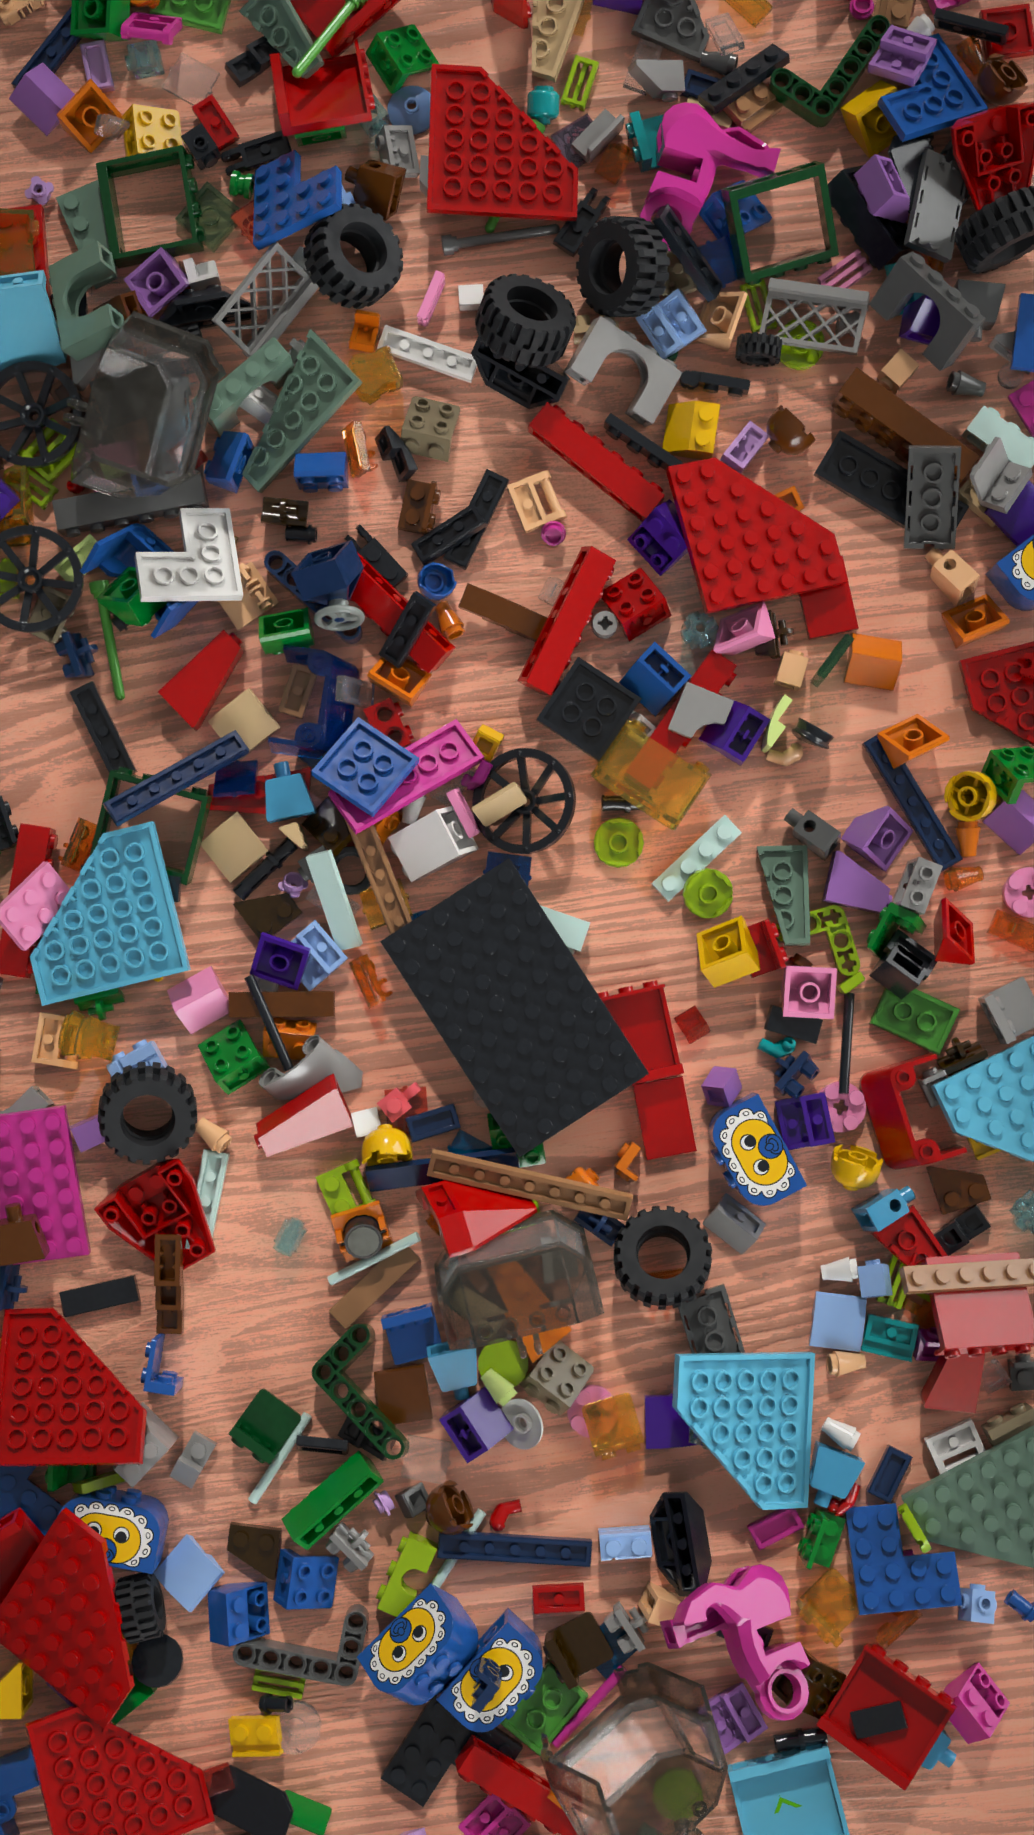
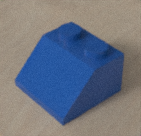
(229, 460)

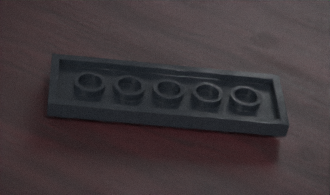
(870, 479)

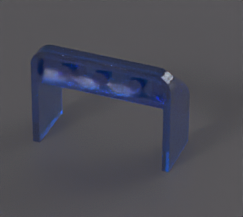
(334, 718)

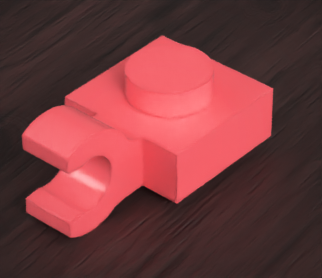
(397, 1102)

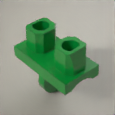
(100, 1002)

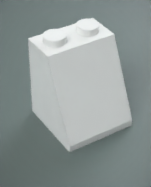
(431, 843)

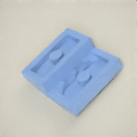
(671, 324)
(324, 955)
(837, 1321)
(188, 1573)

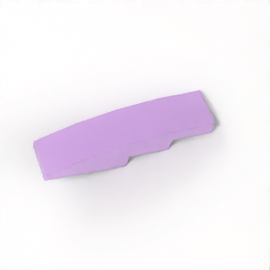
(744, 447)

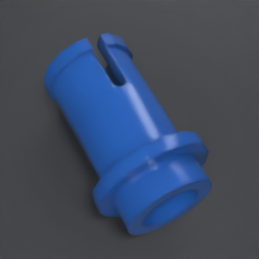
(1020, 1605)

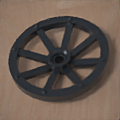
(31, 408)
(40, 582)
(568, 796)

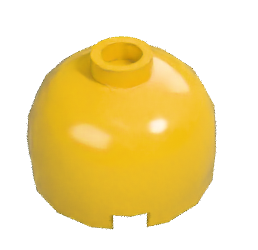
(970, 796)
(386, 1146)
(855, 1167)

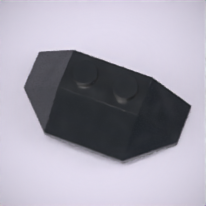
(201, 307)
(522, 384)
(681, 1541)

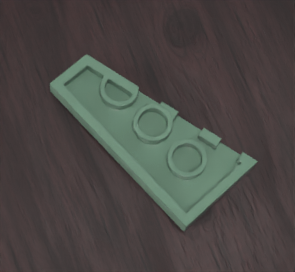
(283, 29)
(85, 218)
(788, 886)

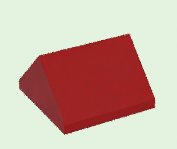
(953, 935)

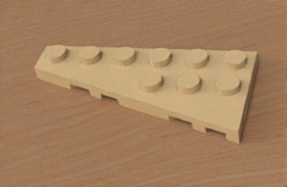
(552, 31)

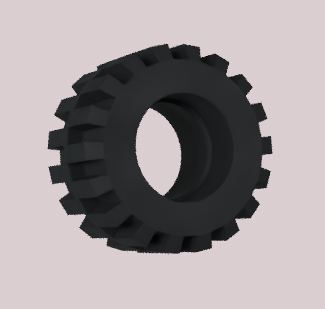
(141, 1607)

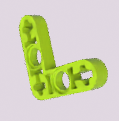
(831, 931)

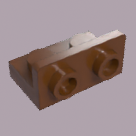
(418, 507)

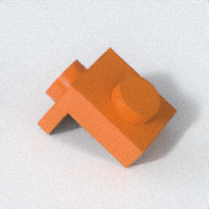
(365, 331)
(627, 1154)

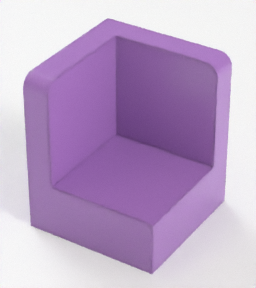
(721, 1086)
(87, 1133)

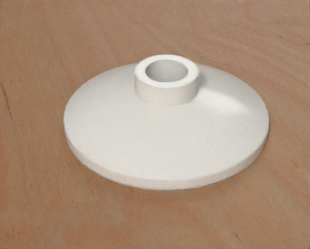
(527, 1433)

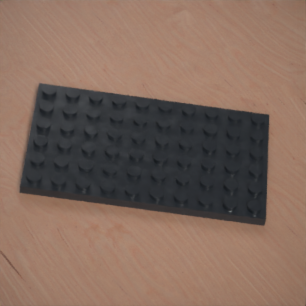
(514, 1007)

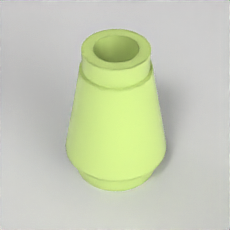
(498, 1387)

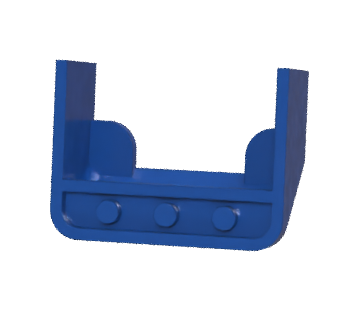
(117, 553)
(16, 1776)

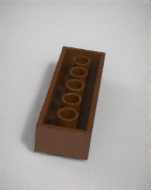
(893, 420)

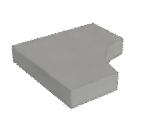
(698, 708)

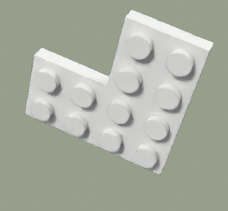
(203, 571)

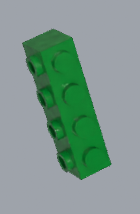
(332, 1500)

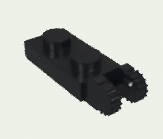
(257, 152)
(572, 232)
(713, 382)
(379, 558)

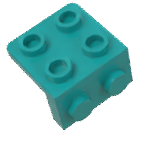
(643, 136)

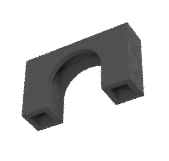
(957, 317)

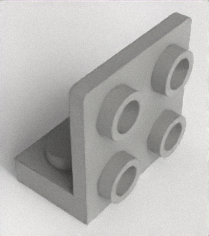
(998, 479)
(1009, 1010)

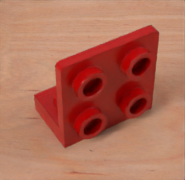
(636, 603)
(769, 953)

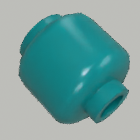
(543, 104)

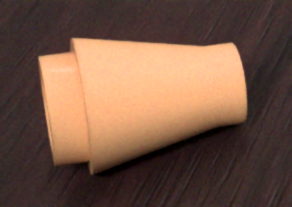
(215, 1136)
(844, 1362)

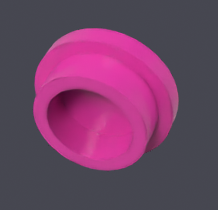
(861, 9)
(553, 533)

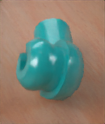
(778, 1049)

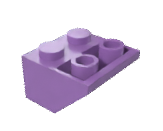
(883, 189)

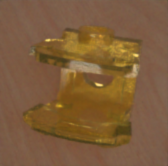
(377, 373)
(87, 1037)

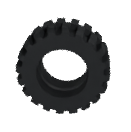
(998, 232)
(644, 266)
(333, 271)
(525, 320)
(147, 1144)
(662, 1224)

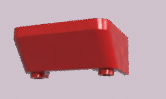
(890, 1120)

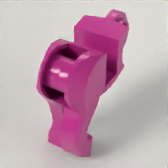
(695, 146)
(739, 1607)

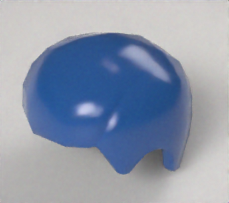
(436, 581)

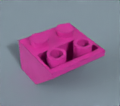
(978, 1704)

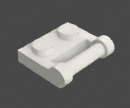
(953, 1442)

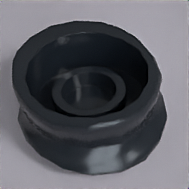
(812, 734)

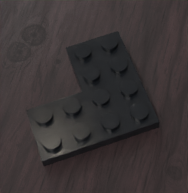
(432, 1747)

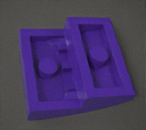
(1019, 520)
(805, 1121)
(663, 1424)

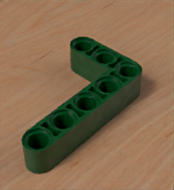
(838, 80)
(355, 1394)

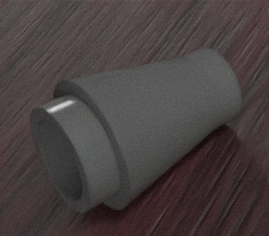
(718, 63)
(963, 384)

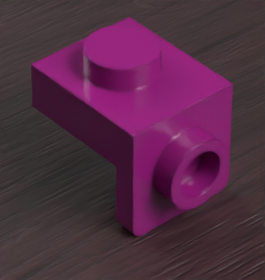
(926, 1344)

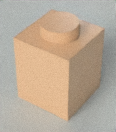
(897, 371)
(791, 670)

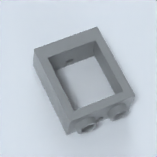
(921, 879)

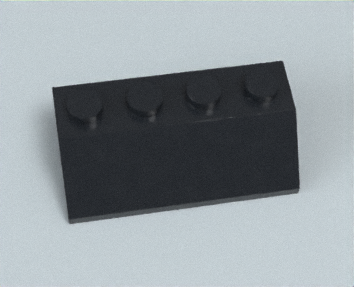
(876, 235)

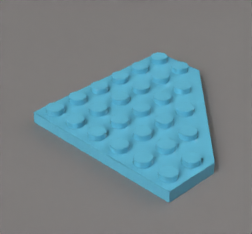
(113, 922)
(994, 1100)
(752, 1418)

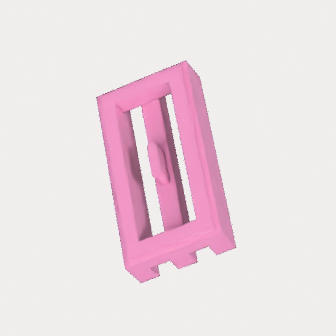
(860, 262)
(431, 298)
(463, 812)

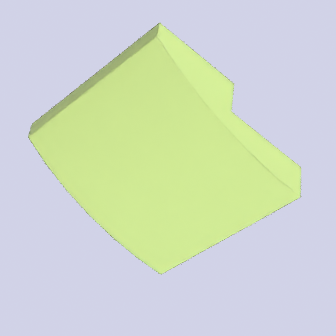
(774, 727)

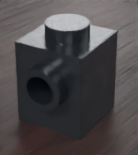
(201, 147)

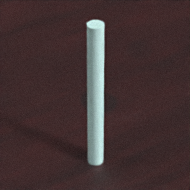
(381, 1255)
(279, 1459)
(449, 1563)

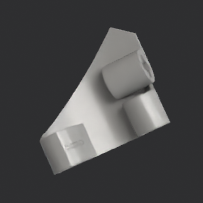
(318, 1063)

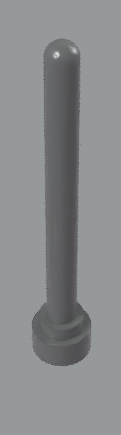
(452, 244)

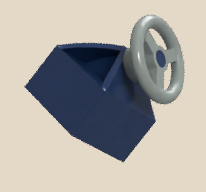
(330, 579)

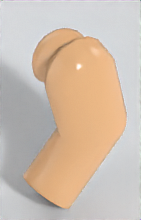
(787, 757)

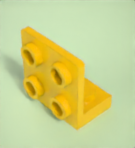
(151, 129)

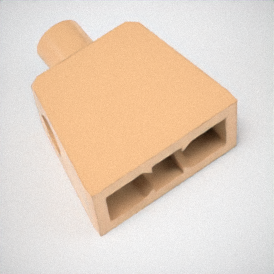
(952, 575)
(658, 1603)

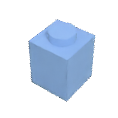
(874, 1279)

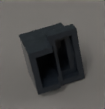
(903, 965)

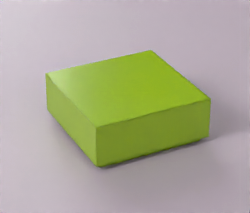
(850, 983)

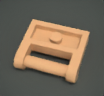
(529, 505)
(46, 1042)

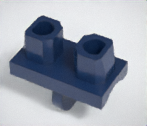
(79, 653)
(788, 1082)
(601, 1226)
(10, 1286)

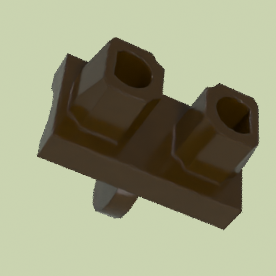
(284, 512)
(771, 647)
(961, 1056)

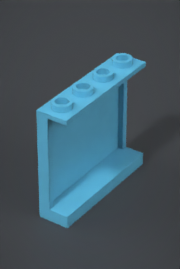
(27, 321)
(797, 1776)

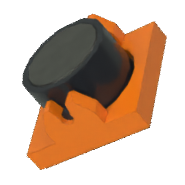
(362, 1234)

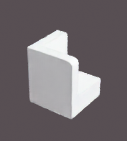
(201, 274)

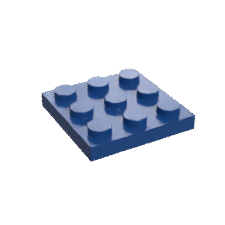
(365, 766)

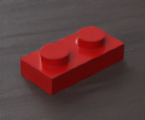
(215, 122)
(558, 1598)

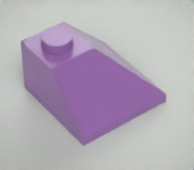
(157, 281)
(878, 836)

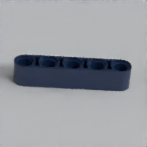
(283, 576)

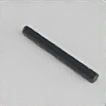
(269, 1022)
(846, 1045)

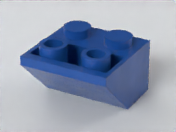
(321, 471)
(655, 678)
(238, 1612)

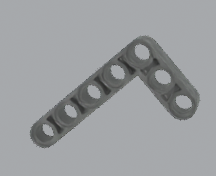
(309, 1655)

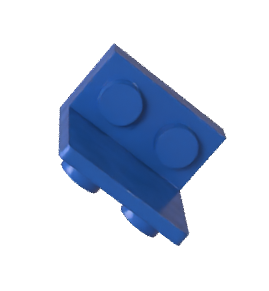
(752, 213)
(411, 1332)
(155, 1382)
(305, 1580)

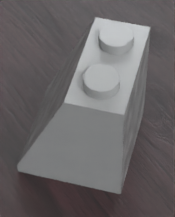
(157, 1442)

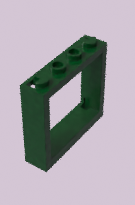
(140, 163)
(765, 183)
(196, 793)

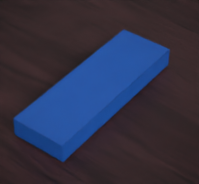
(1023, 342)

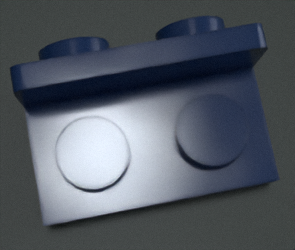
(487, 1684)

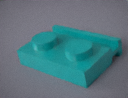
(889, 1337)

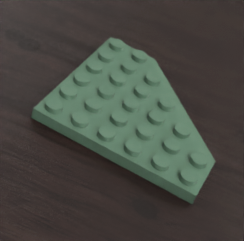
(983, 1503)

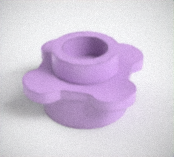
(45, 194)
(293, 878)
(383, 1502)

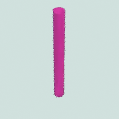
(585, 1710)

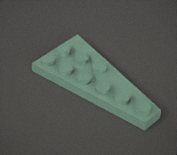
(306, 402)

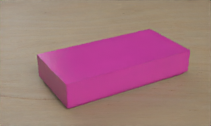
(775, 1527)

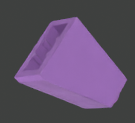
(854, 886)

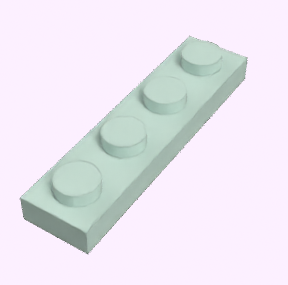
(696, 857)

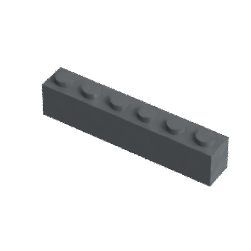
(97, 510)

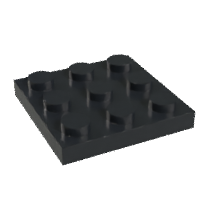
(588, 709)

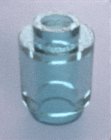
(290, 1236)

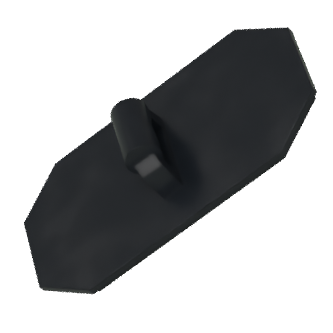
(906, 159)
(253, 1805)

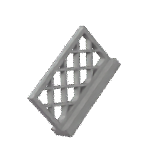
(824, 297)
(284, 312)

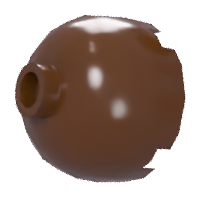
(1001, 81)
(787, 433)
(448, 1509)

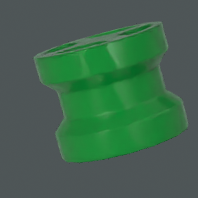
(242, 184)

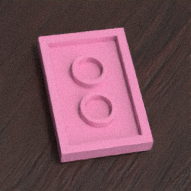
(32, 905)

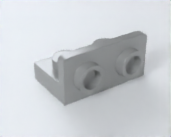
(398, 148)

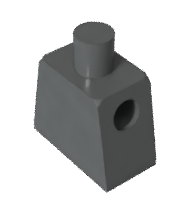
(986, 297)
(823, 837)

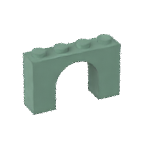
(69, 282)
(265, 365)

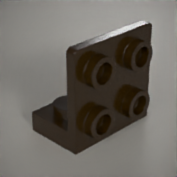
(822, 1685)

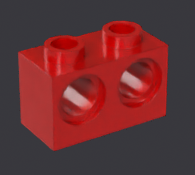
(392, 725)

